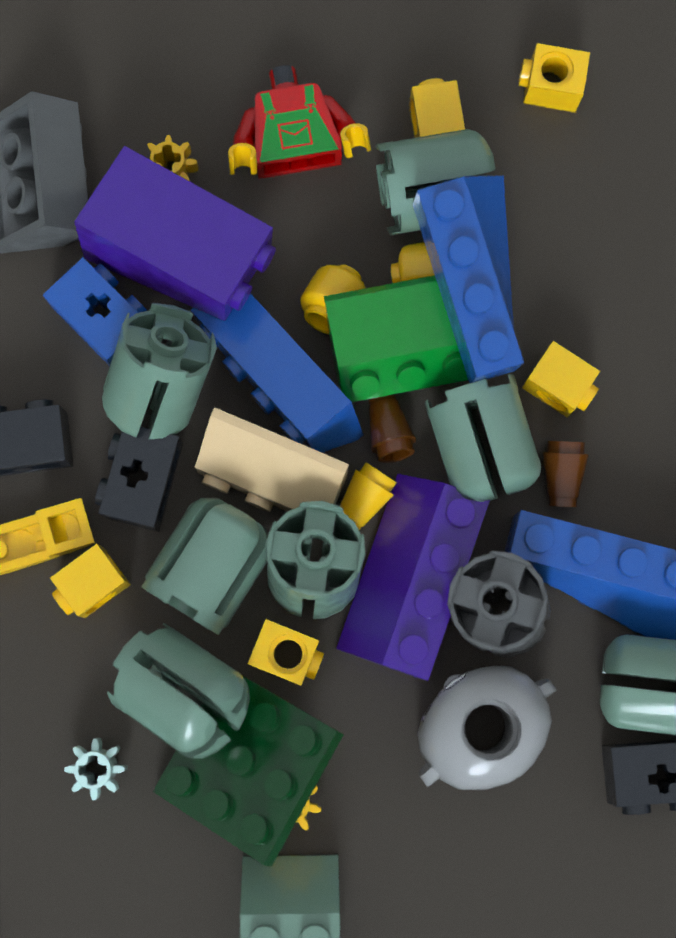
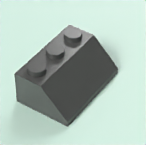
(40, 173)

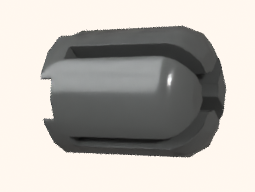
(488, 579)

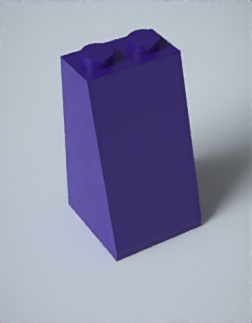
(173, 236)

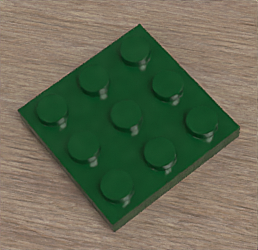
(258, 779)

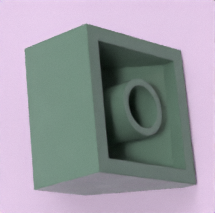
(290, 898)

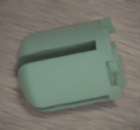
(424, 163)
(149, 369)
(506, 432)
(209, 562)
(332, 579)
(637, 707)
(165, 711)

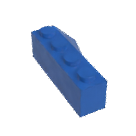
(469, 254)
(283, 377)
(602, 570)

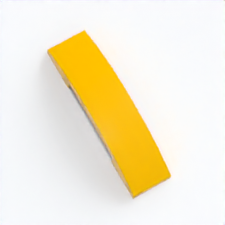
(44, 536)

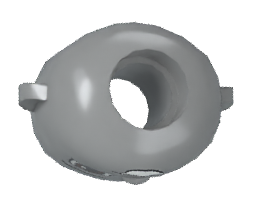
(525, 735)

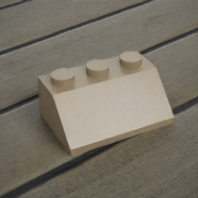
(266, 465)

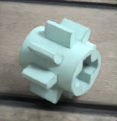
(87, 779)

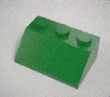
(392, 339)

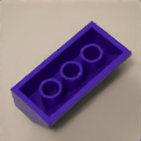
(408, 575)

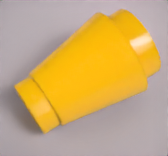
(366, 494)

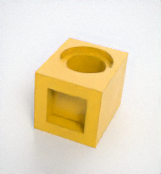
(566, 63)
(435, 107)
(562, 380)
(88, 582)
(264, 653)

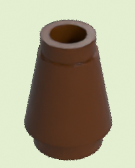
(389, 430)
(564, 471)

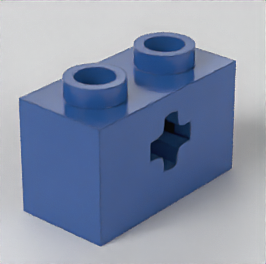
(83, 290)

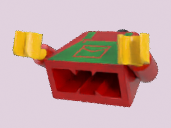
(294, 129)

